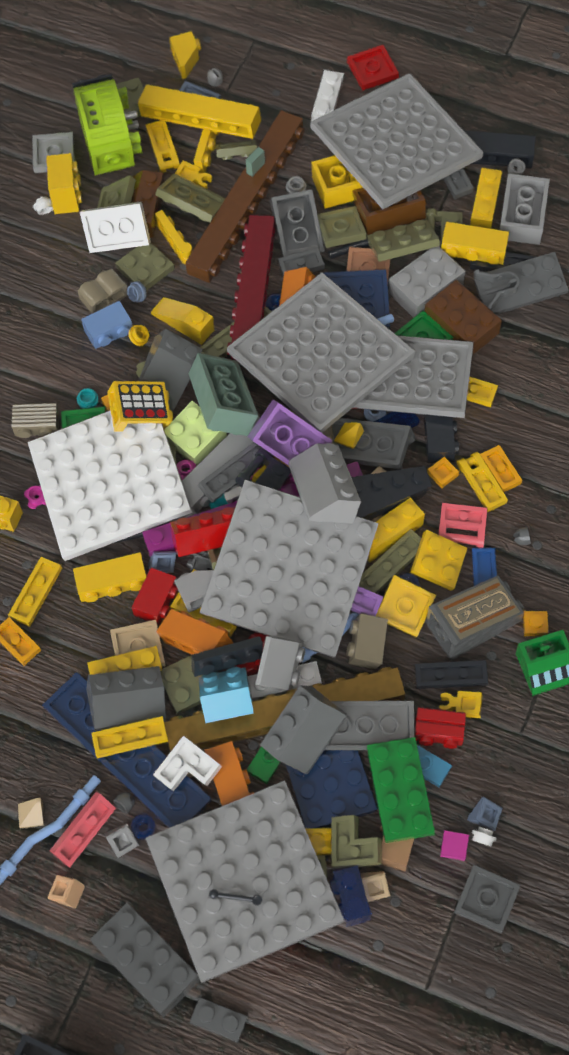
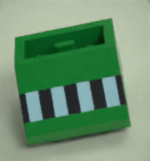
(545, 662)

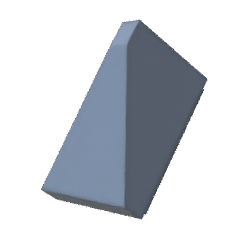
(163, 561)
(485, 814)

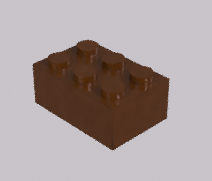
(463, 316)

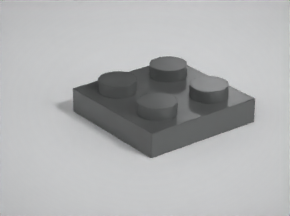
(487, 899)

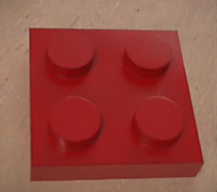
(372, 67)

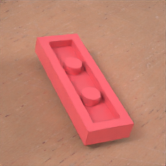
(82, 829)

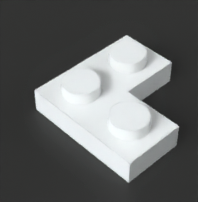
(183, 759)

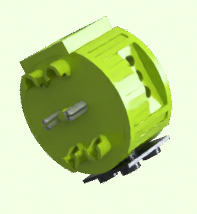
(106, 124)

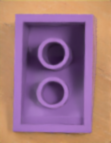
(285, 433)

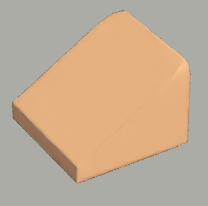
(66, 891)

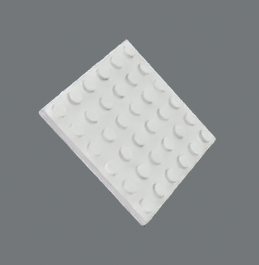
(107, 482)

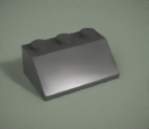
(125, 697)
(303, 729)

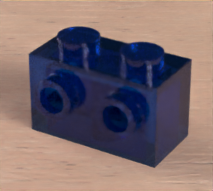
(351, 895)

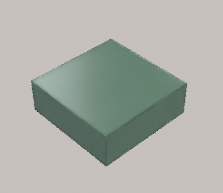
(255, 161)

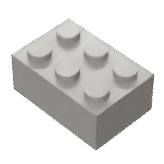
(524, 208)
(424, 280)

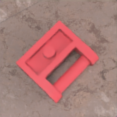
(463, 518)

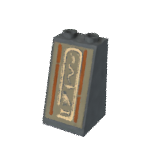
(473, 616)

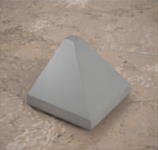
(121, 840)

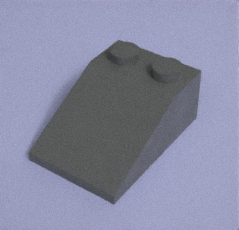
(296, 222)
(170, 363)

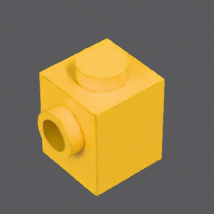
(9, 513)

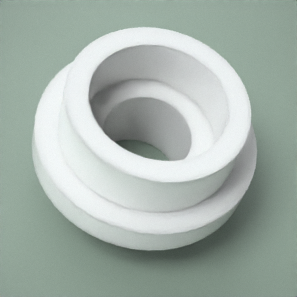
(43, 205)
(483, 836)

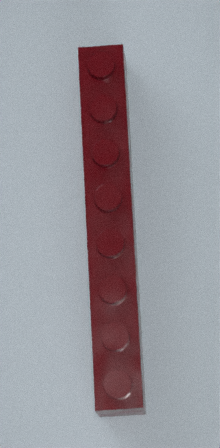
(255, 275)

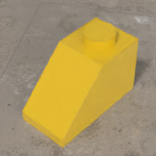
(185, 52)

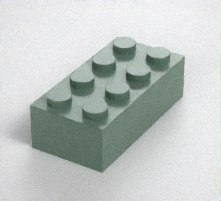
(222, 395)

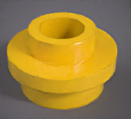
(138, 335)

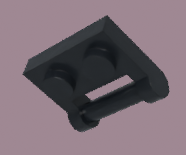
(273, 476)

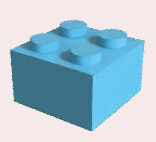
(225, 694)

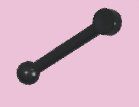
(256, 900)

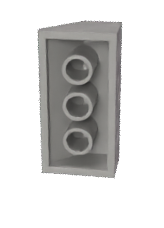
(325, 484)

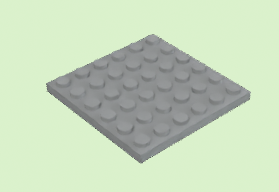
(396, 140)
(320, 352)
(287, 571)
(244, 851)

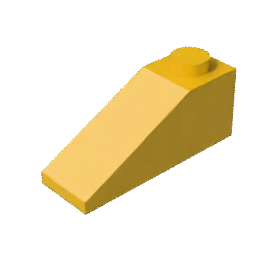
(185, 318)

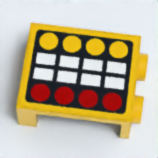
(139, 403)

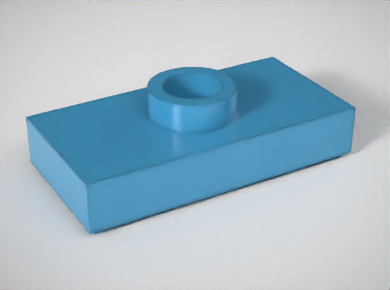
(433, 767)

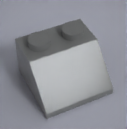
(280, 663)

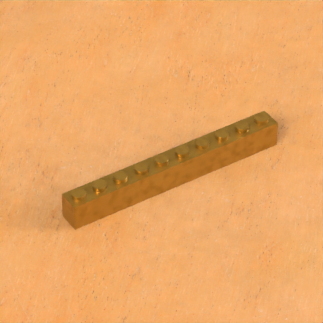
(379, 686)

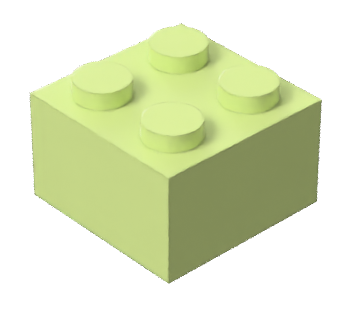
(191, 434)

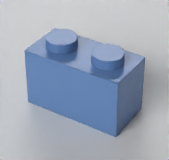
(107, 325)

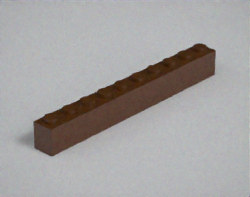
(244, 199)

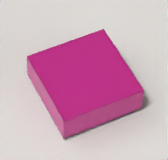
(454, 845)

